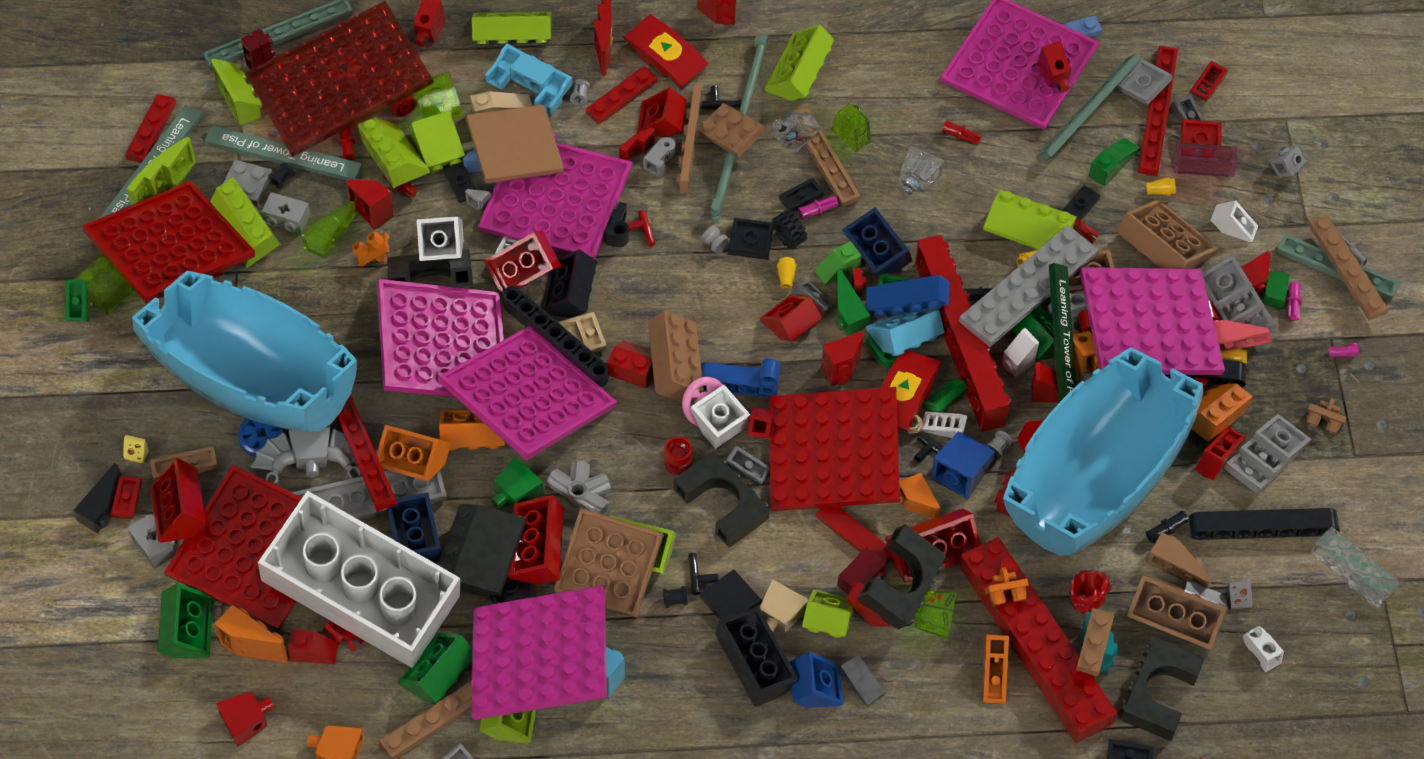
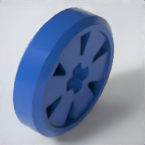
(249, 438)

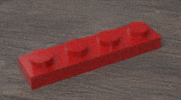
(621, 95)
(151, 128)

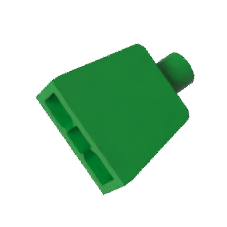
(516, 485)

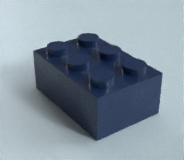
(414, 526)

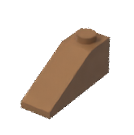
(1176, 560)

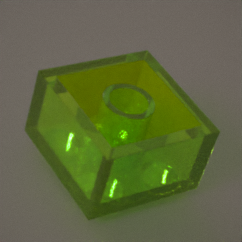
(104, 285)

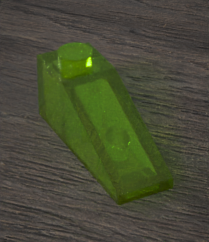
(327, 230)

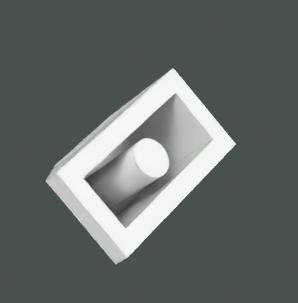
(1234, 221)
(1020, 353)

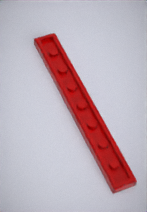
(1157, 116)
(365, 457)

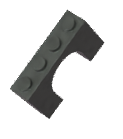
(409, 268)
(715, 473)
(924, 563)
(1141, 709)

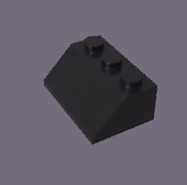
(570, 285)

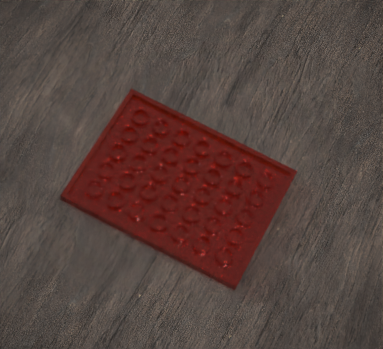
(339, 78)

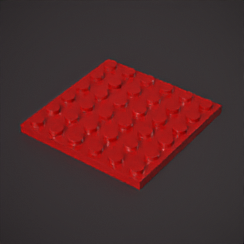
(165, 238)
(834, 449)
(226, 553)

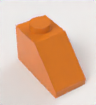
(918, 497)

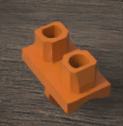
(374, 250)
(1016, 587)

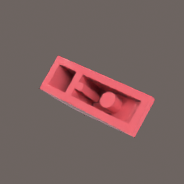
(1238, 335)

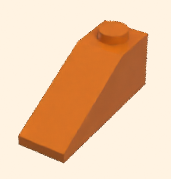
(995, 668)

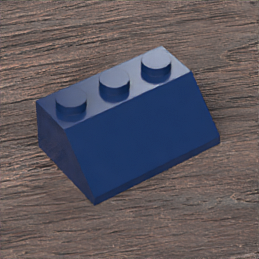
(878, 243)

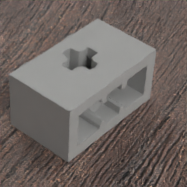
(286, 213)
(143, 534)

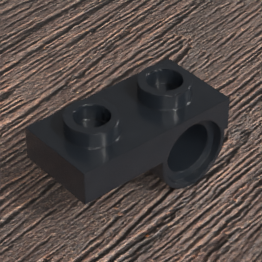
(618, 231)

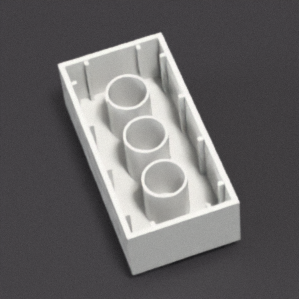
(359, 579)

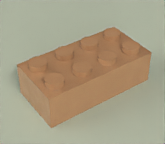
(674, 354)
(1177, 611)

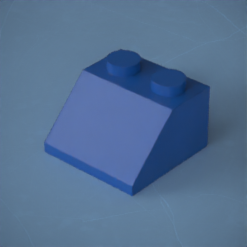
(818, 682)

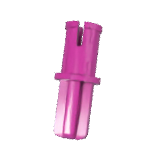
(817, 207)
(1294, 301)

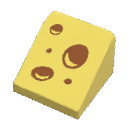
(135, 449)

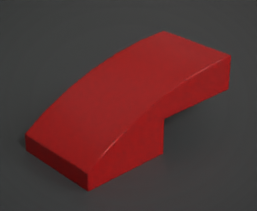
(639, 142)

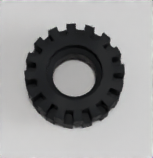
(789, 229)

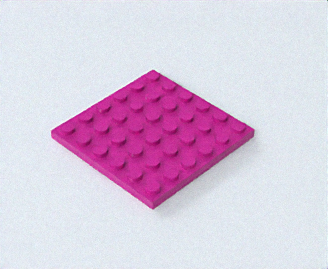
(1002, 58)
(565, 205)
(1155, 313)
(432, 331)
(527, 392)
(539, 653)

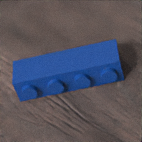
(907, 296)

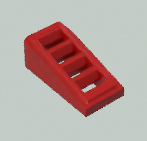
(1217, 70)

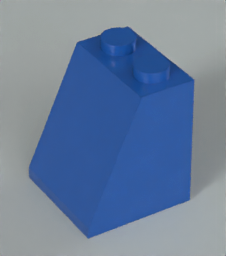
(962, 464)

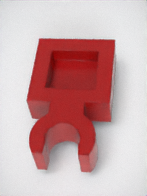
(340, 634)

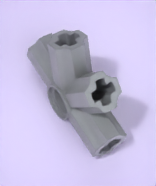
(580, 482)

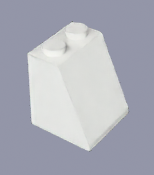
(440, 238)

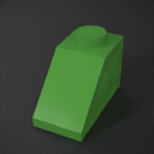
(844, 258)

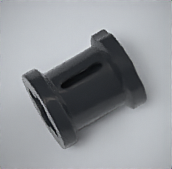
(281, 175)
(675, 597)

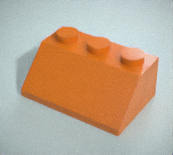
(1219, 409)
(465, 429)
(411, 453)

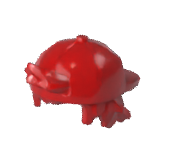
(1089, 590)

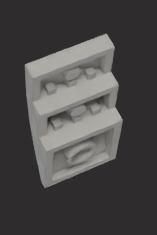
(1235, 295)
(1267, 453)

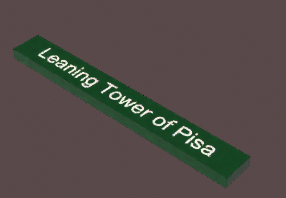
(1062, 329)

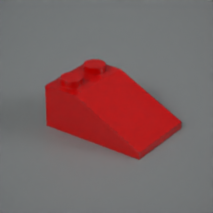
(523, 262)

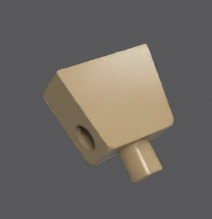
(782, 607)

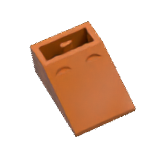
(249, 637)

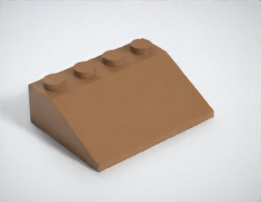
(1165, 237)

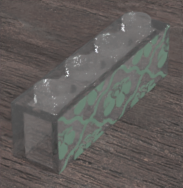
(1355, 567)

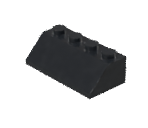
(755, 655)

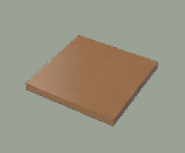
(514, 143)
(612, 556)

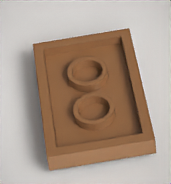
(731, 130)

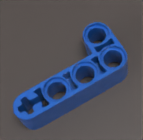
(746, 380)

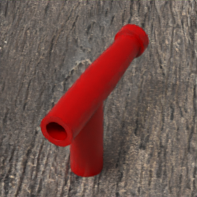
(644, 224)

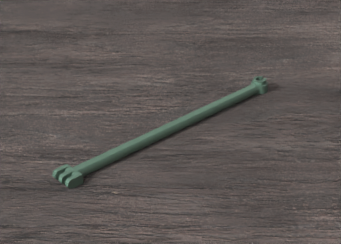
(761, 44)

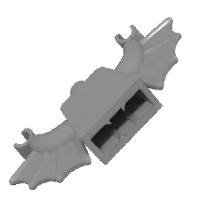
(307, 451)

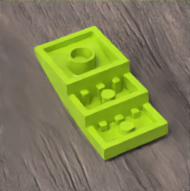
(163, 172)

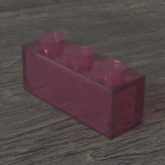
(1205, 159)

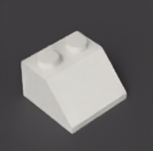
(720, 416)

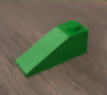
(1112, 160)
(850, 310)

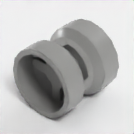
(715, 239)

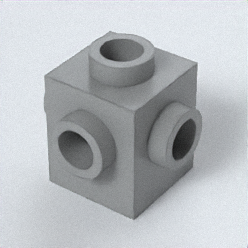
(1287, 161)

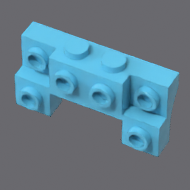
(532, 74)

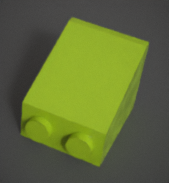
(437, 141)

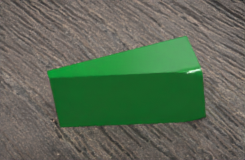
(1276, 289)
(76, 301)

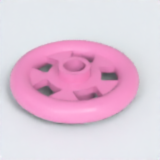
(693, 392)

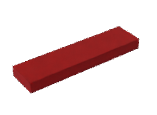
(852, 531)

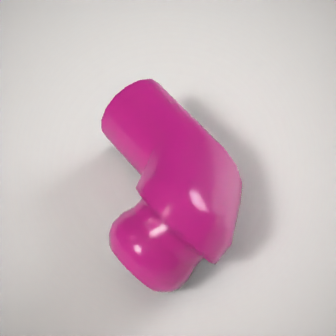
(1350, 350)

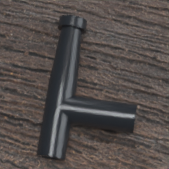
(716, 103)
(929, 446)
(697, 579)

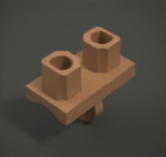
(1334, 420)

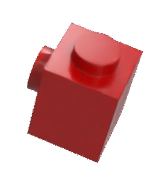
(760, 423)

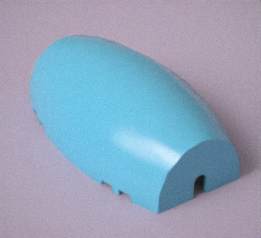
(248, 353)
(1101, 452)

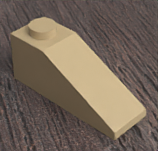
(498, 101)

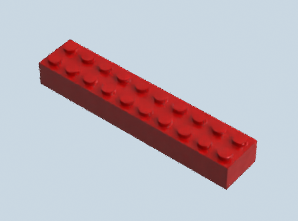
(966, 349)
(1040, 644)

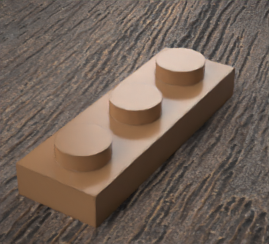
(202, 458)
(1095, 642)

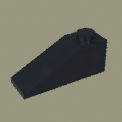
(96, 506)

